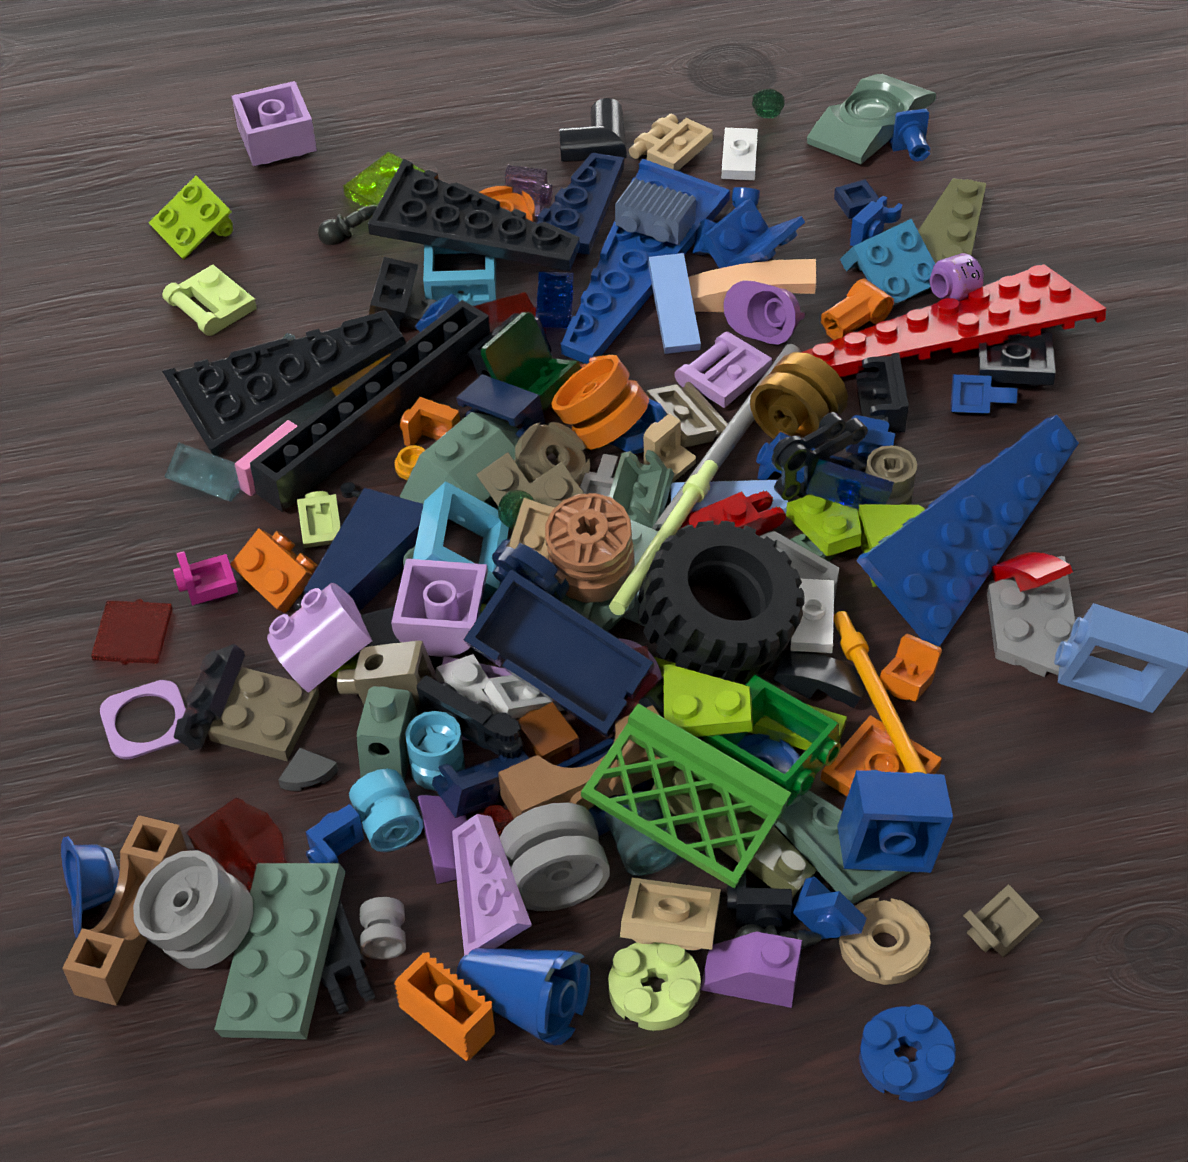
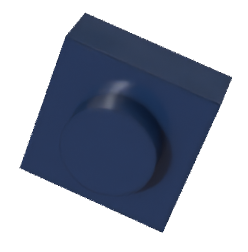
(854, 197)

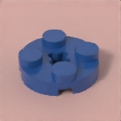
(895, 1074)

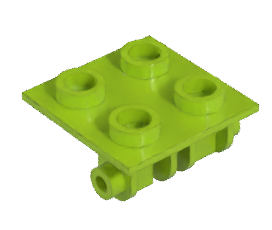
(192, 218)

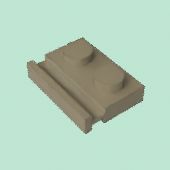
(698, 418)

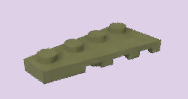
(954, 219)
(776, 860)

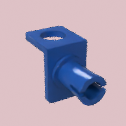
(910, 133)

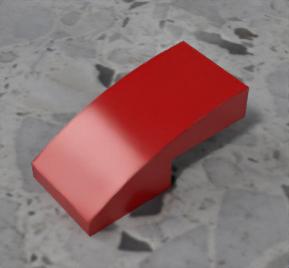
(1031, 570)

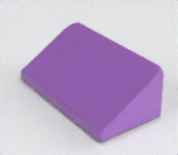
(438, 828)

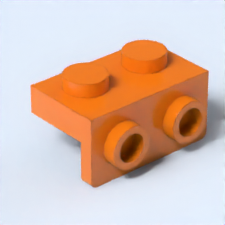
(274, 568)

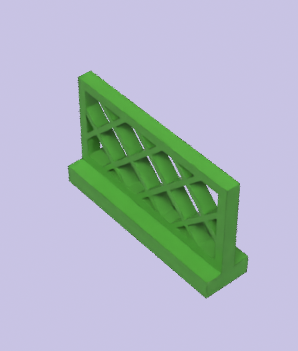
(711, 769)

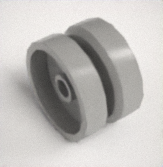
(555, 856)
(193, 909)

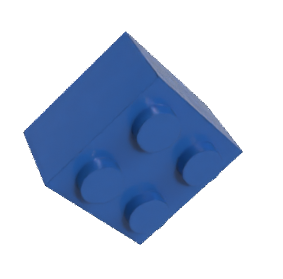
(894, 821)

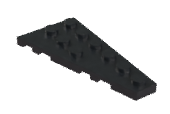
(458, 218)
(269, 380)

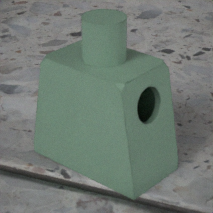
(385, 722)

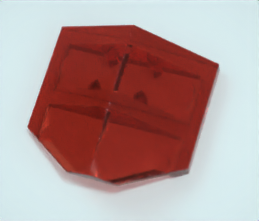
(239, 839)

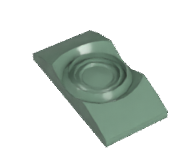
(867, 117)

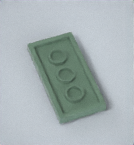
(283, 953)

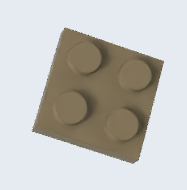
(264, 714)

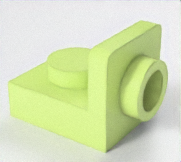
(318, 518)

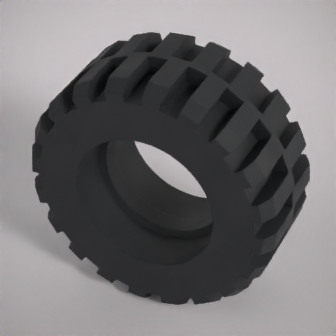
(739, 563)

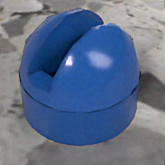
(743, 194)

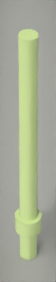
(693, 492)

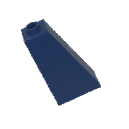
(369, 546)

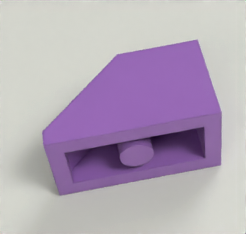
(754, 968)

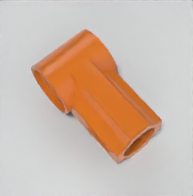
(863, 304)

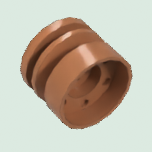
(590, 546)

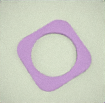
(112, 705)

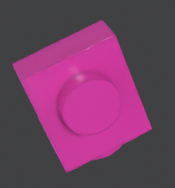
(205, 578)

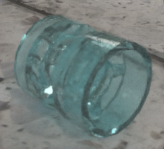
(637, 851)

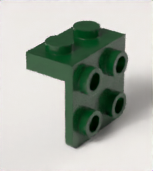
(523, 359)

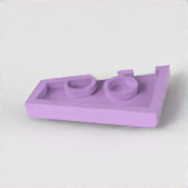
(486, 887)

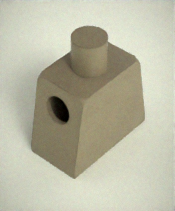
(389, 666)

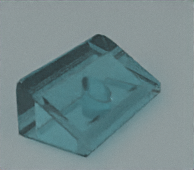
(203, 472)

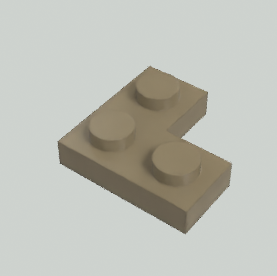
(548, 489)

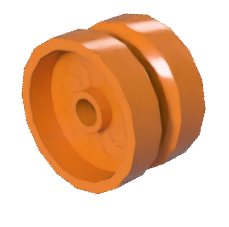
(600, 401)

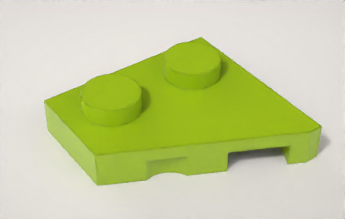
(826, 523)
(706, 703)

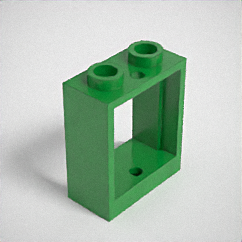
(798, 718)

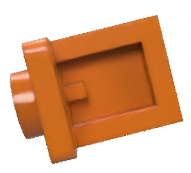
(427, 419)
(911, 669)

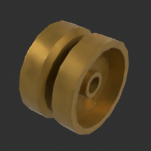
(797, 396)

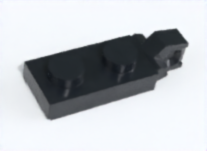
(209, 695)

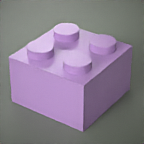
(274, 123)

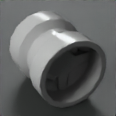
(382, 924)

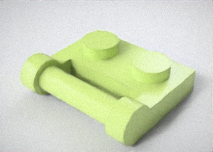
(216, 293)

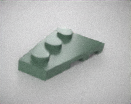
(813, 830)

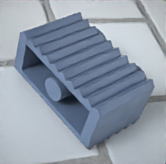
(655, 211)

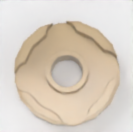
(892, 963)

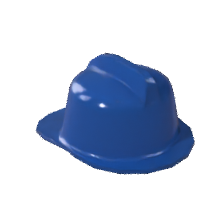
(89, 876)

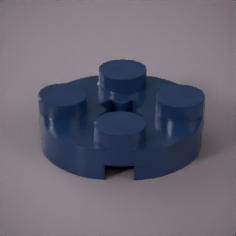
(530, 566)

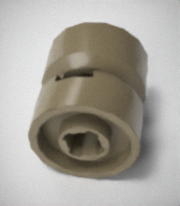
(896, 466)

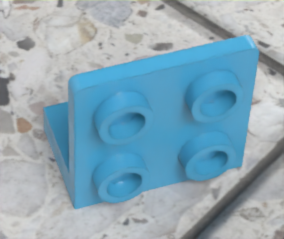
(894, 261)

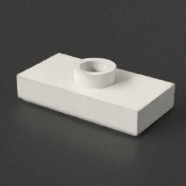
(739, 154)
(816, 625)

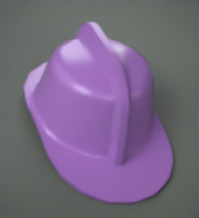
(762, 311)

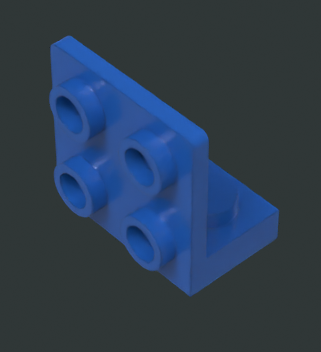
(746, 237)

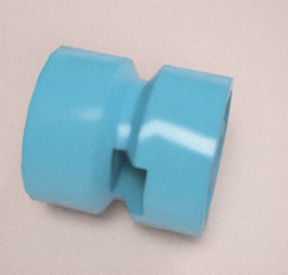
(431, 742)
(386, 810)

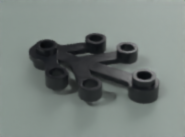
(795, 453)

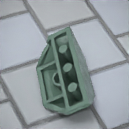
(460, 456)

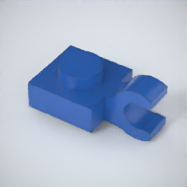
(871, 220)
(975, 393)

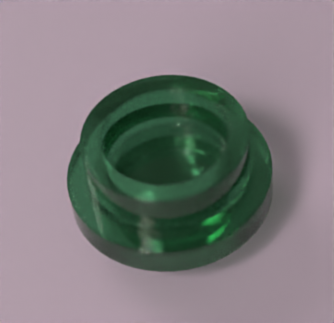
(768, 103)
(510, 506)

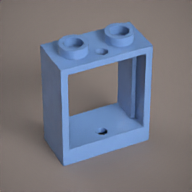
(1126, 634)

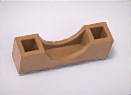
(542, 783)
(109, 952)

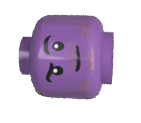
(956, 277)

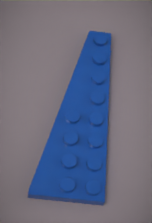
(623, 276)
(949, 548)

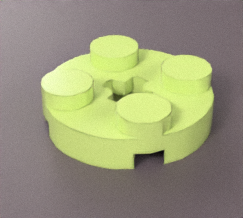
(639, 1003)

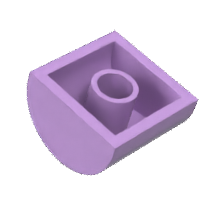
(438, 604)
(318, 635)

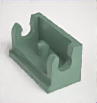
(642, 487)

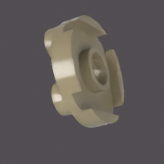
(546, 439)

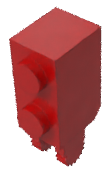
(742, 510)

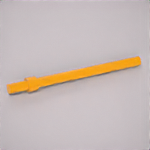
(856, 650)

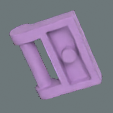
(731, 375)

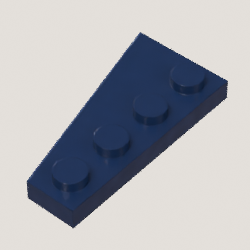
(586, 199)

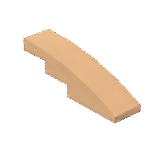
(710, 287)

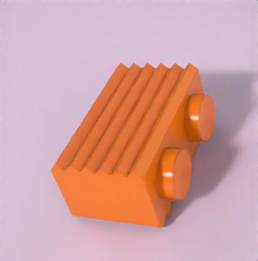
(445, 1006)

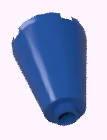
(530, 987)

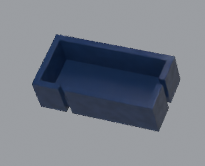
(559, 653)

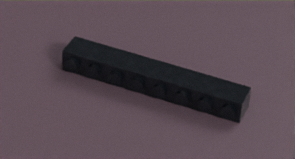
(368, 407)

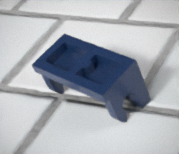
(503, 402)
(474, 786)

